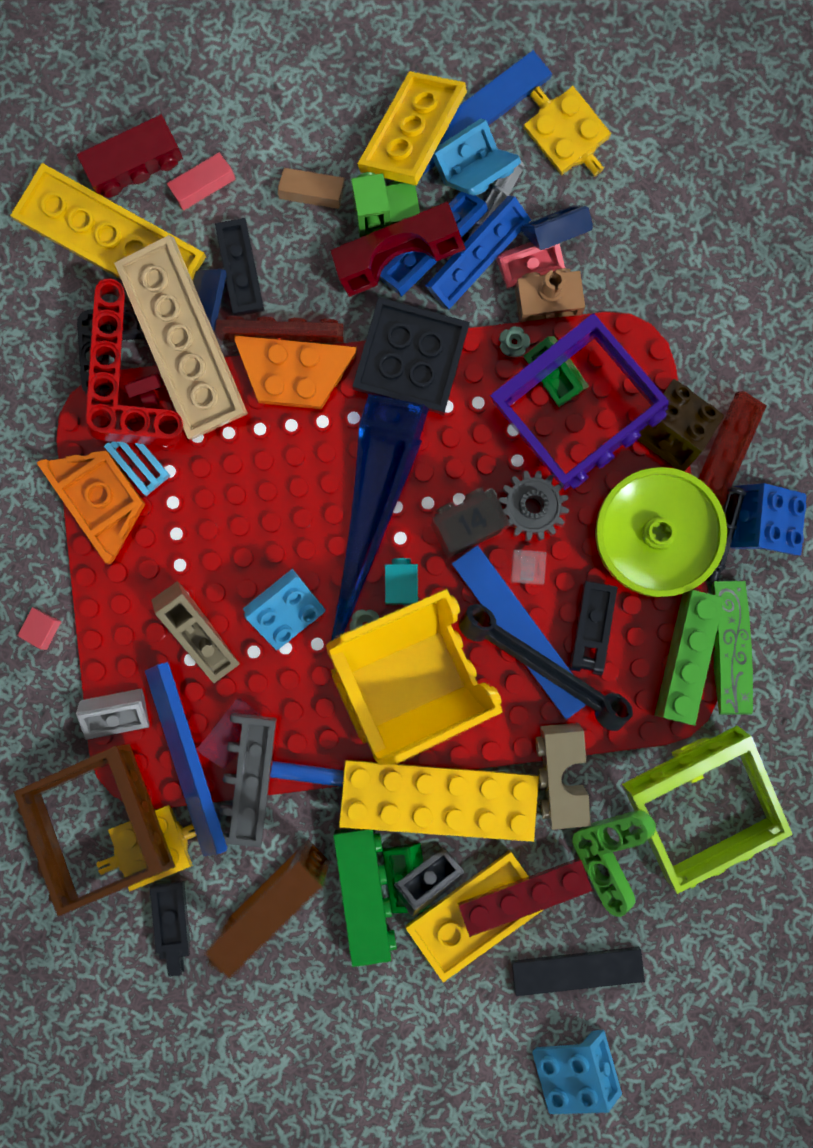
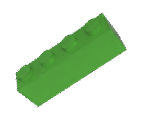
(689, 657)

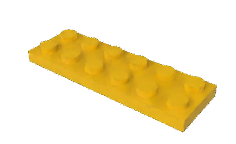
(89, 222)
(439, 801)

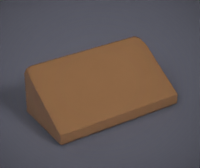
(311, 188)

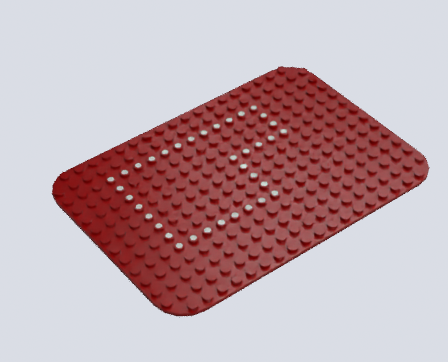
(280, 498)

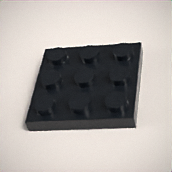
(411, 355)

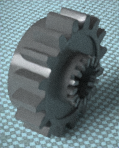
(545, 494)

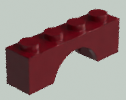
(428, 232)

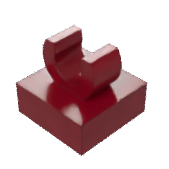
(145, 387)

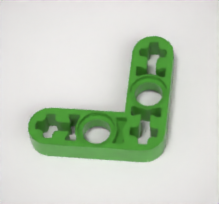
(604, 846)

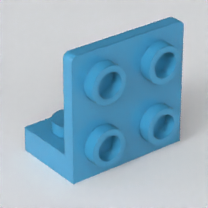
(578, 1076)

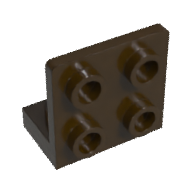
(685, 428)

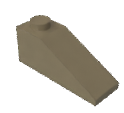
(194, 631)

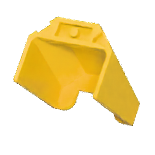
(410, 680)

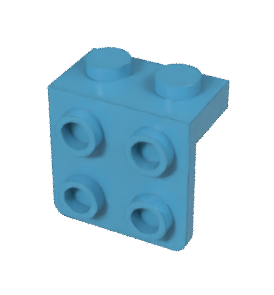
(473, 160)

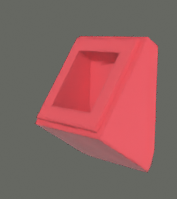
(39, 629)

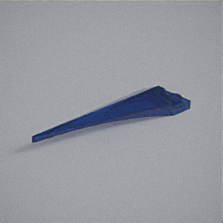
(385, 455)

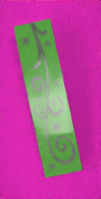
(733, 650)

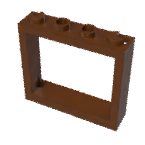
(139, 810)
(268, 909)

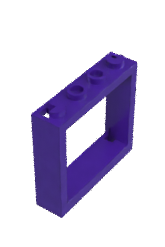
(549, 361)

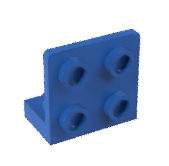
(770, 519)

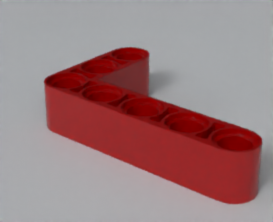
(110, 376)

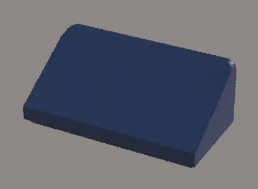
(558, 226)
(210, 288)

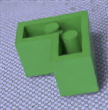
(381, 205)

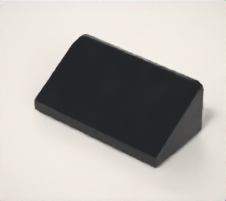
(428, 881)

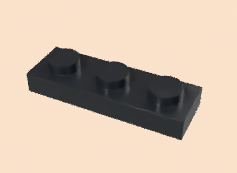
(240, 267)

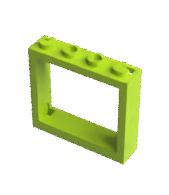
(690, 765)

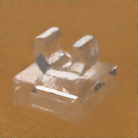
(528, 567)

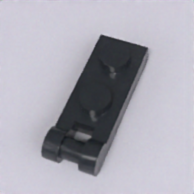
(593, 627)

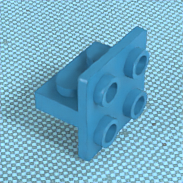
(283, 610)

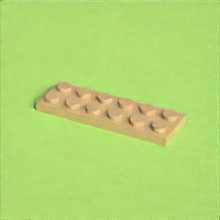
(180, 337)

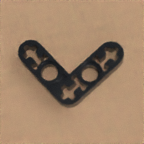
(84, 344)

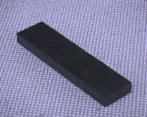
(578, 971)

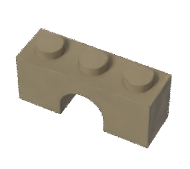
(560, 748)

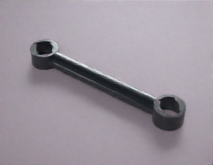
(604, 706)

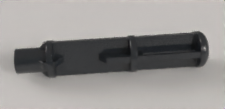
(731, 511)

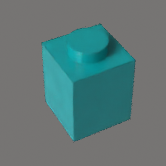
(401, 582)

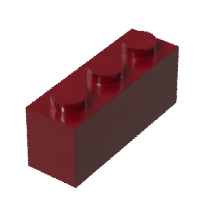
(130, 157)

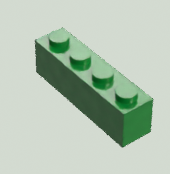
(363, 896)

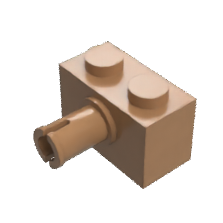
(549, 295)

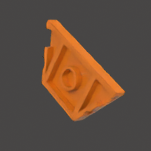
(293, 370)
(96, 497)

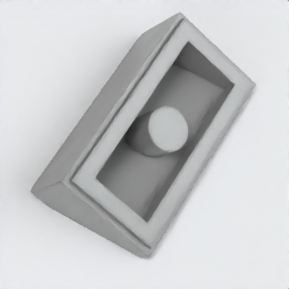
(112, 714)

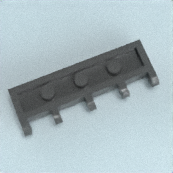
(250, 780)

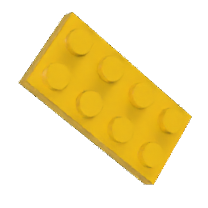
(412, 127)
(441, 928)

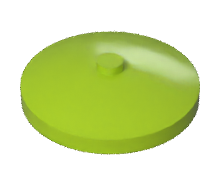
(661, 532)

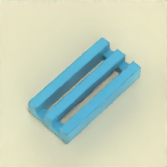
(155, 482)

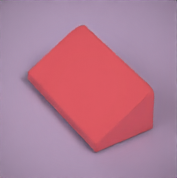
(201, 181)
(528, 259)

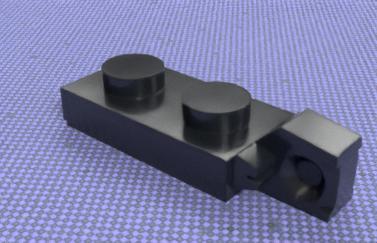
(170, 924)

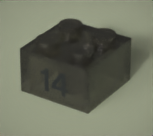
(469, 522)

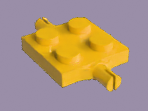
(567, 130)
(129, 855)

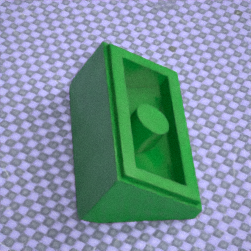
(563, 382)
(398, 863)

